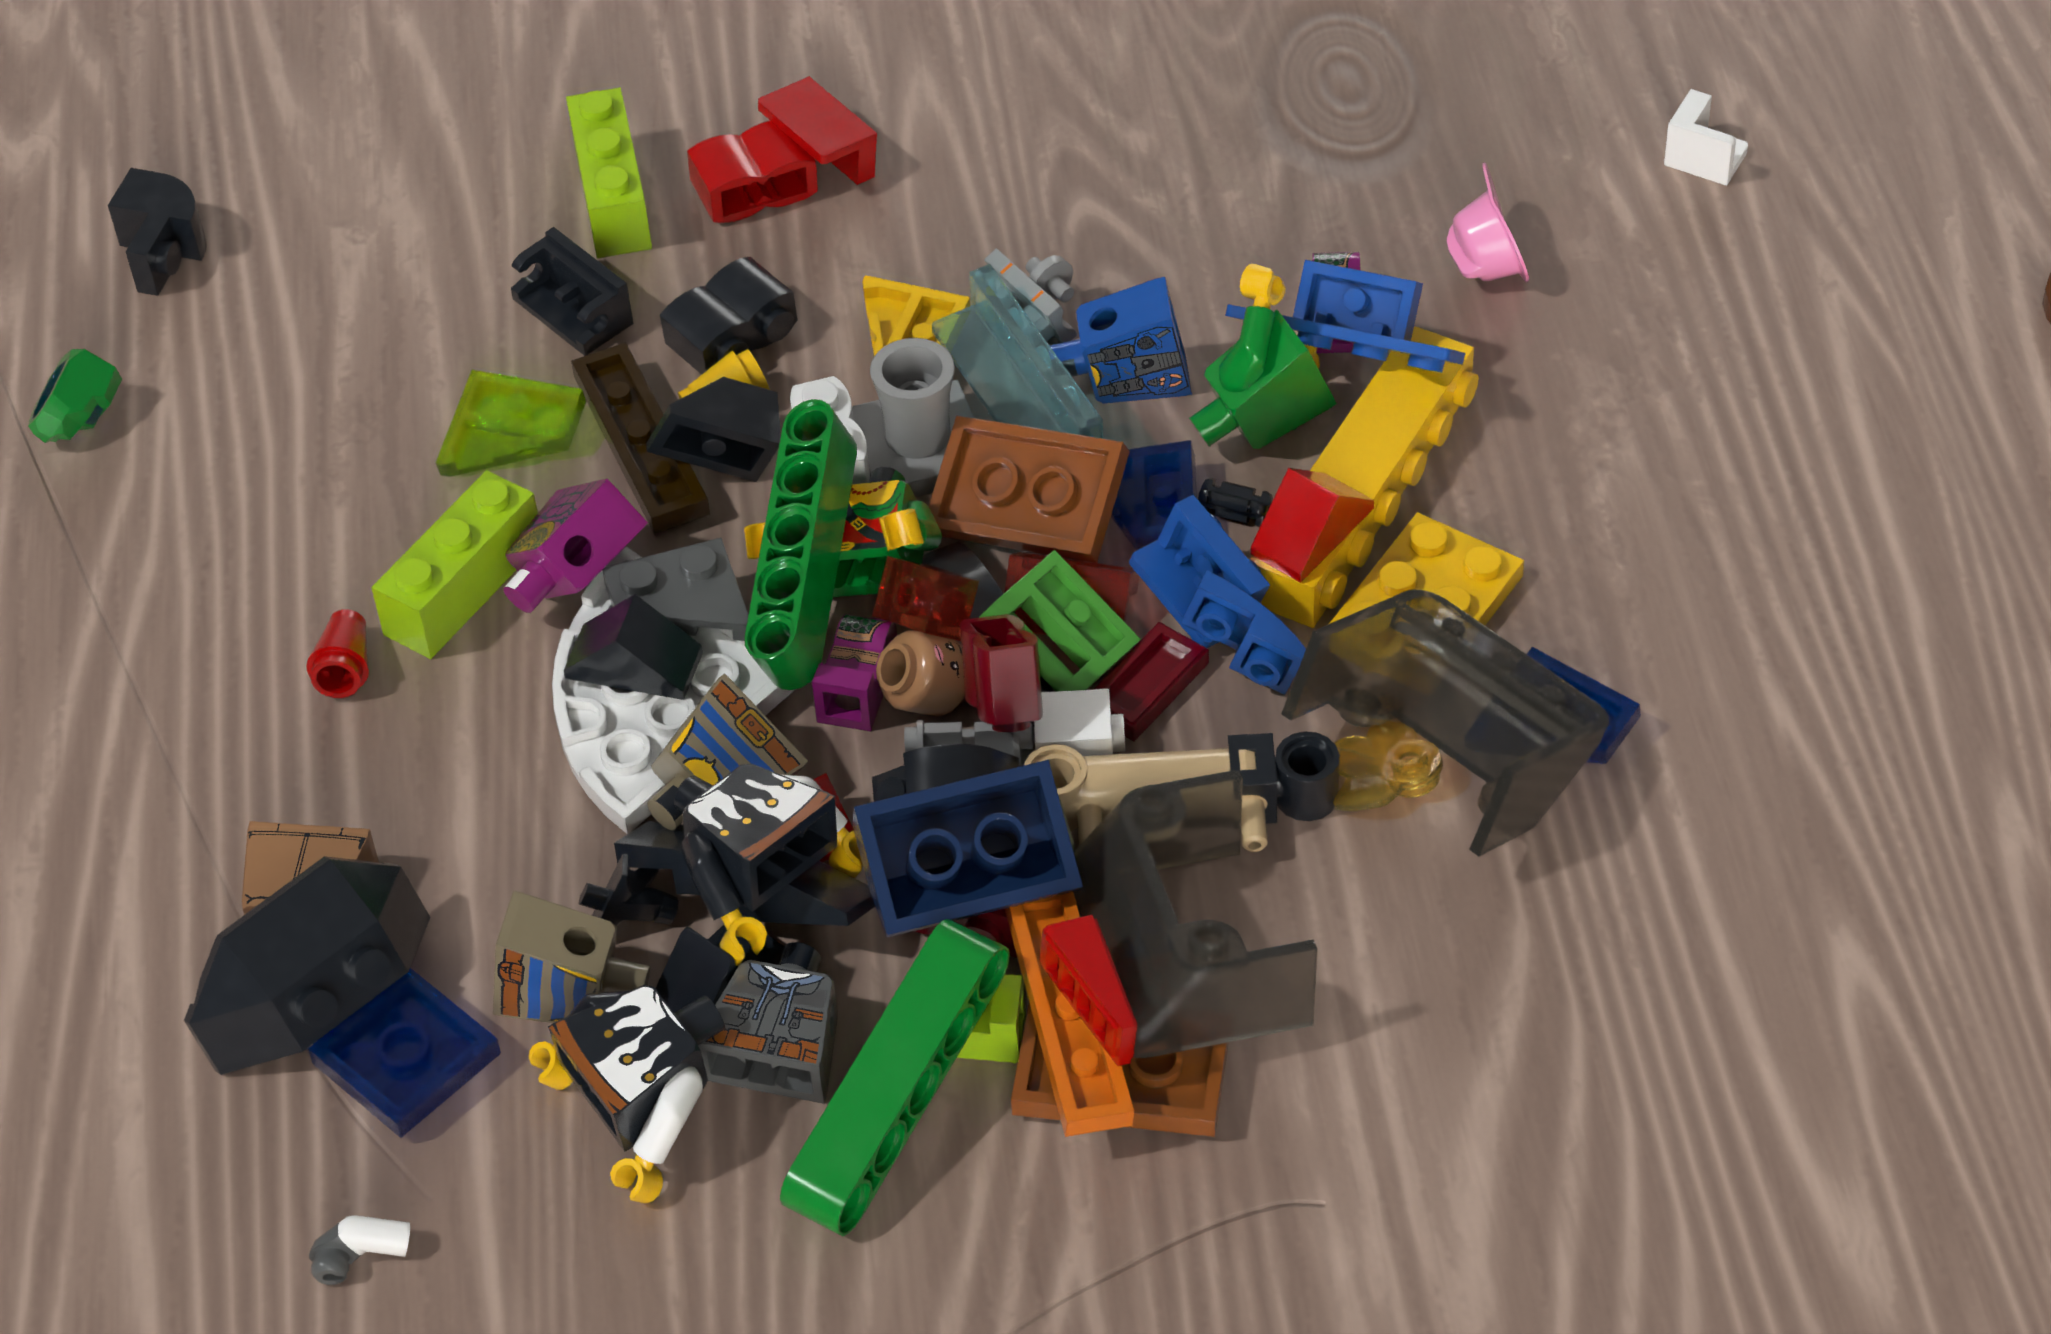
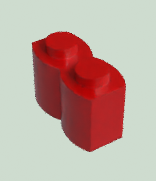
(750, 172)

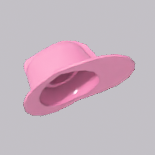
(1483, 241)

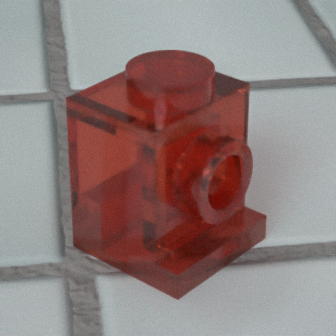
(925, 597)

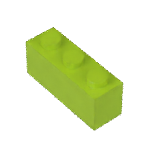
(609, 172)
(453, 565)

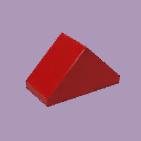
(1307, 521)

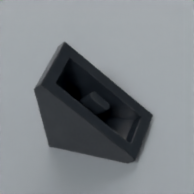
(635, 651)

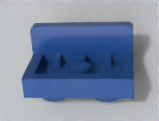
(1183, 553)

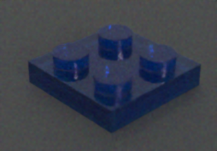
(405, 1052)

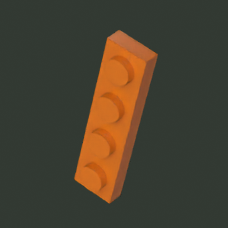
(1083, 1076)

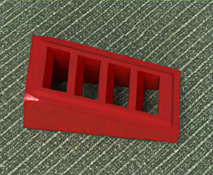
(1086, 975)

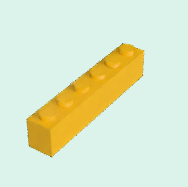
(1378, 454)

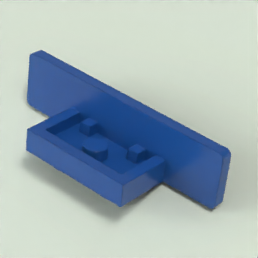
(1362, 309)

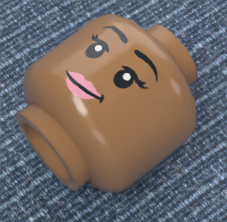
(922, 673)

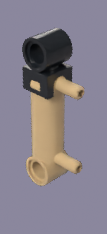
(1297, 779)

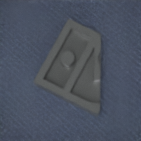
(686, 585)

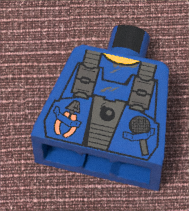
(1129, 345)

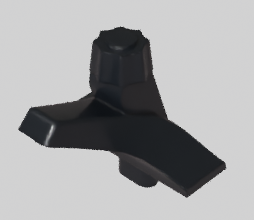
(629, 897)

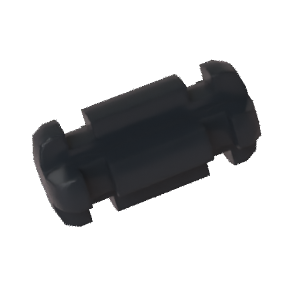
(1234, 501)

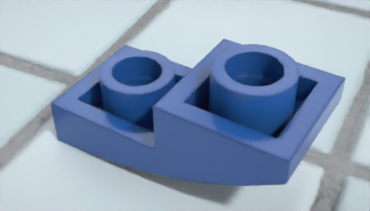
(1263, 643)

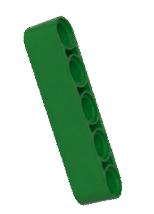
(801, 545)
(894, 1077)

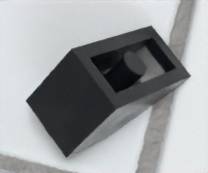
(721, 428)

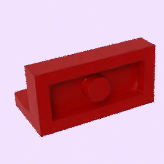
(823, 127)

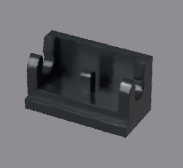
(572, 292)

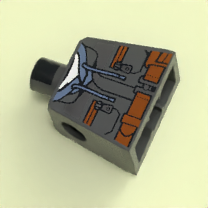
(776, 1027)

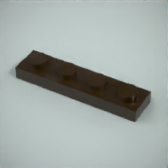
(627, 417)

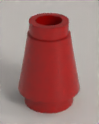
(340, 656)

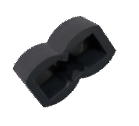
(732, 312)

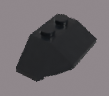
(305, 961)

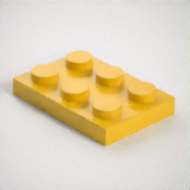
(1441, 562)

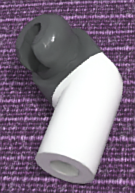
(352, 1238)

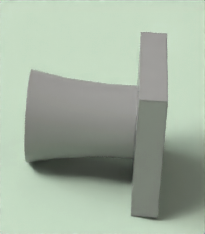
(913, 412)

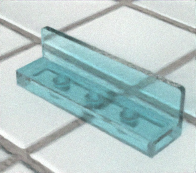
(1013, 363)

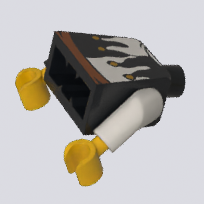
(754, 839)
(635, 1070)

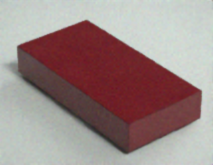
(1152, 677)

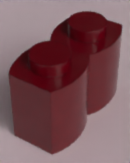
(1001, 671)

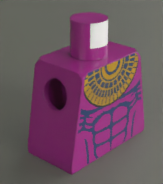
(570, 542)

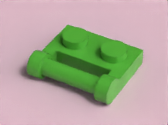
(1072, 618)

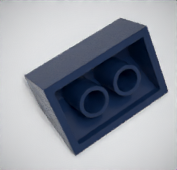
(966, 848)

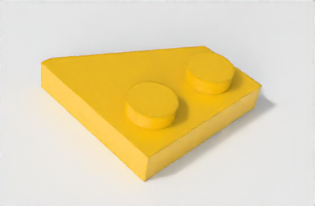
(905, 310)

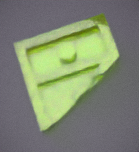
(508, 422)

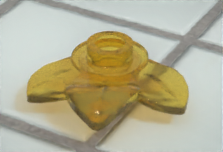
(1385, 766)

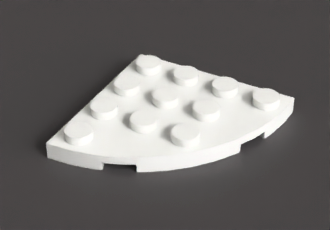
(619, 732)

